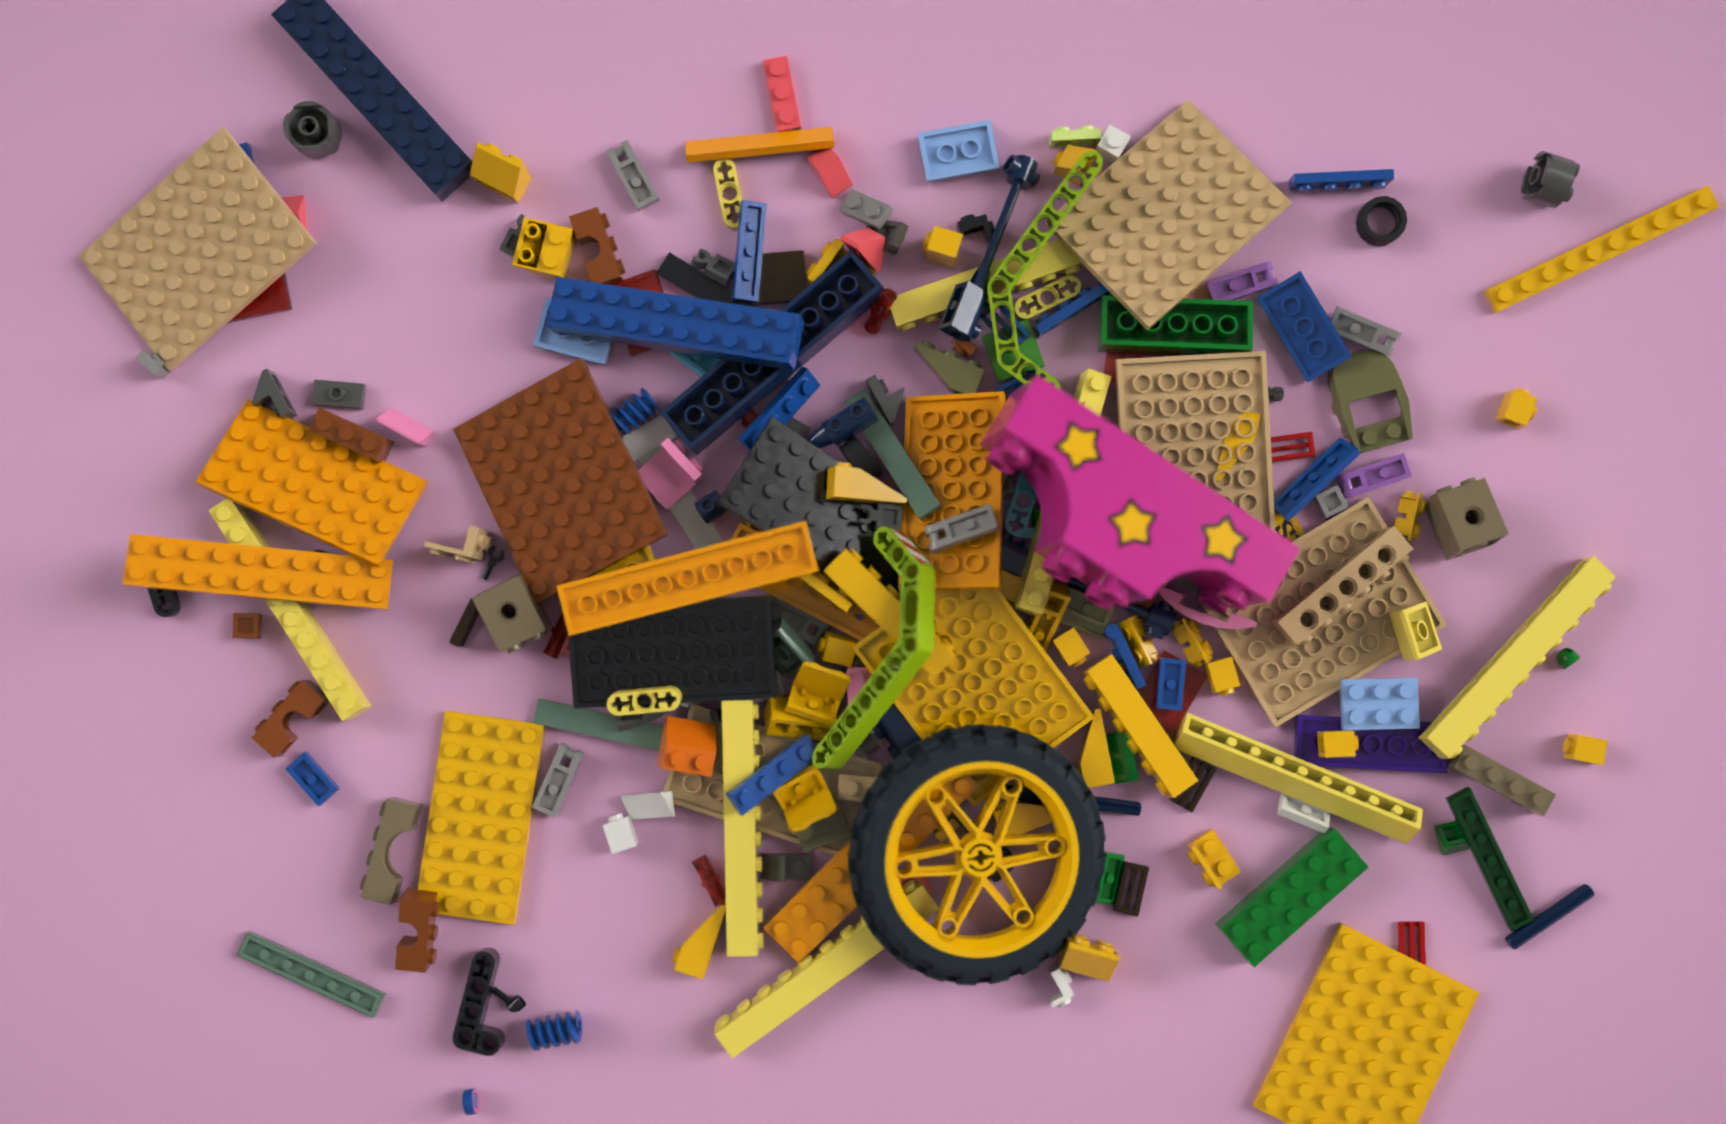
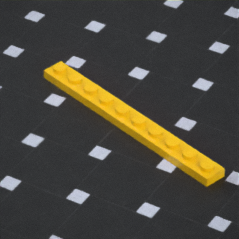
(1601, 249)

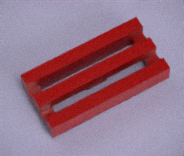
(1310, 444)
(1411, 939)

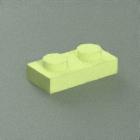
(1082, 137)

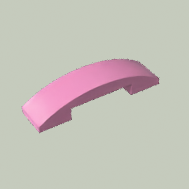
(1176, 600)

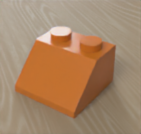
(687, 746)

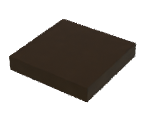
(782, 276)

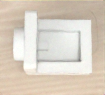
(1062, 980)

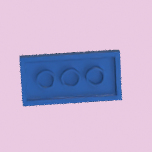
(1304, 326)

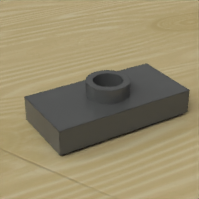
(338, 394)

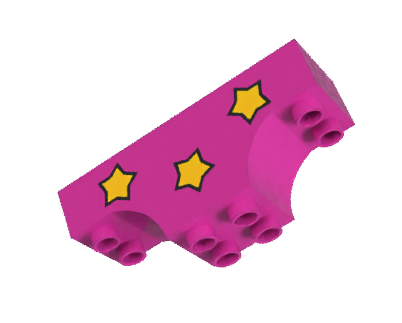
(1126, 513)

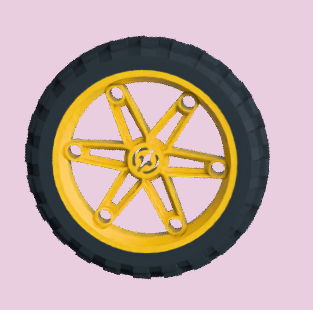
(1044, 928)

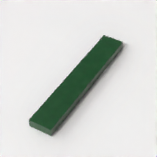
(1489, 859)

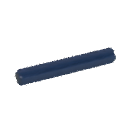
(1550, 916)

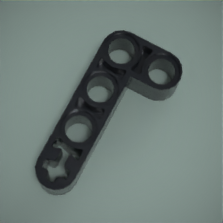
(481, 1000)

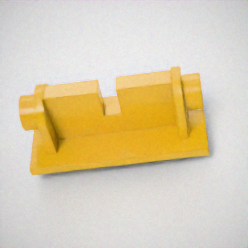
(1412, 507)
(1198, 648)
(1142, 651)

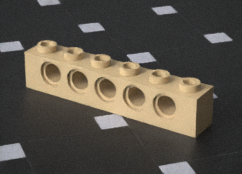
(1397, 553)

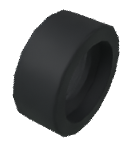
(1394, 207)
(860, 457)

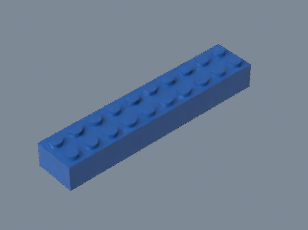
(675, 323)

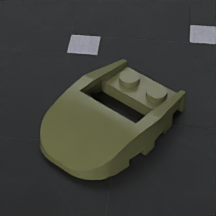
(1361, 377)

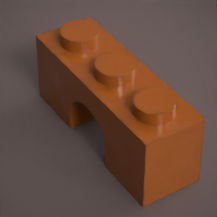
(591, 227)
(351, 435)
(274, 733)
(419, 910)

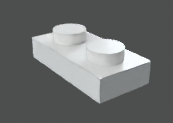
(1303, 813)

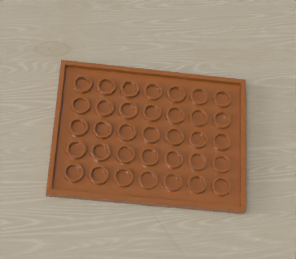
(560, 481)

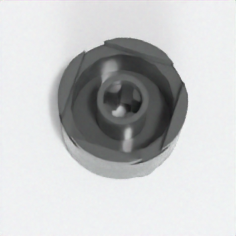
(300, 130)
(1549, 179)

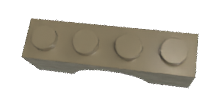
(1502, 780)
(382, 881)

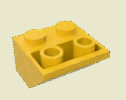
(499, 173)
(544, 249)
(1089, 958)

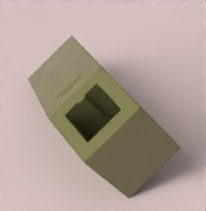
(955, 374)

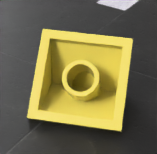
(1415, 631)

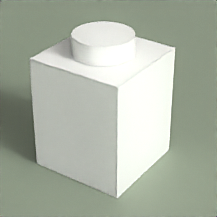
(1112, 144)
(620, 833)

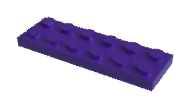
(1377, 748)

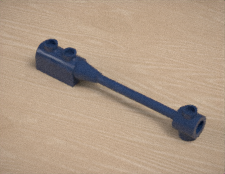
(969, 297)
(832, 431)
(1158, 618)
(900, 736)

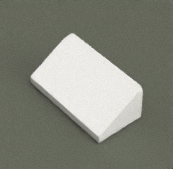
(649, 805)

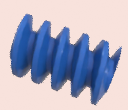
(634, 412)
(554, 1032)

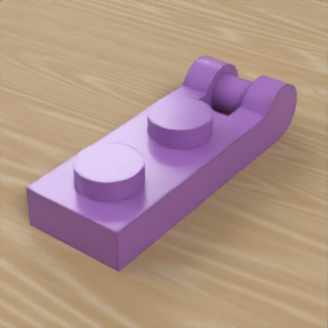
(1241, 283)
(1375, 475)

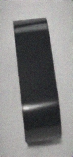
(158, 601)

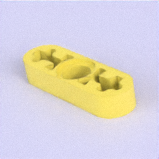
(732, 174)
(1060, 283)
(663, 704)

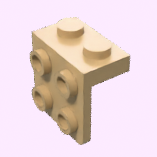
(475, 547)

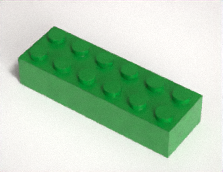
(1187, 329)
(1291, 896)

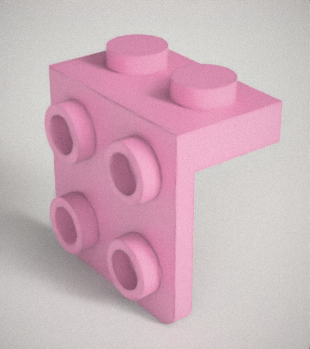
(670, 474)

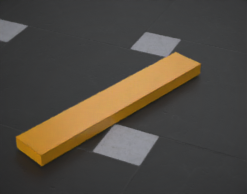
(759, 144)

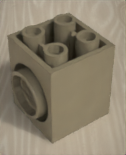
(1465, 518)
(508, 629)

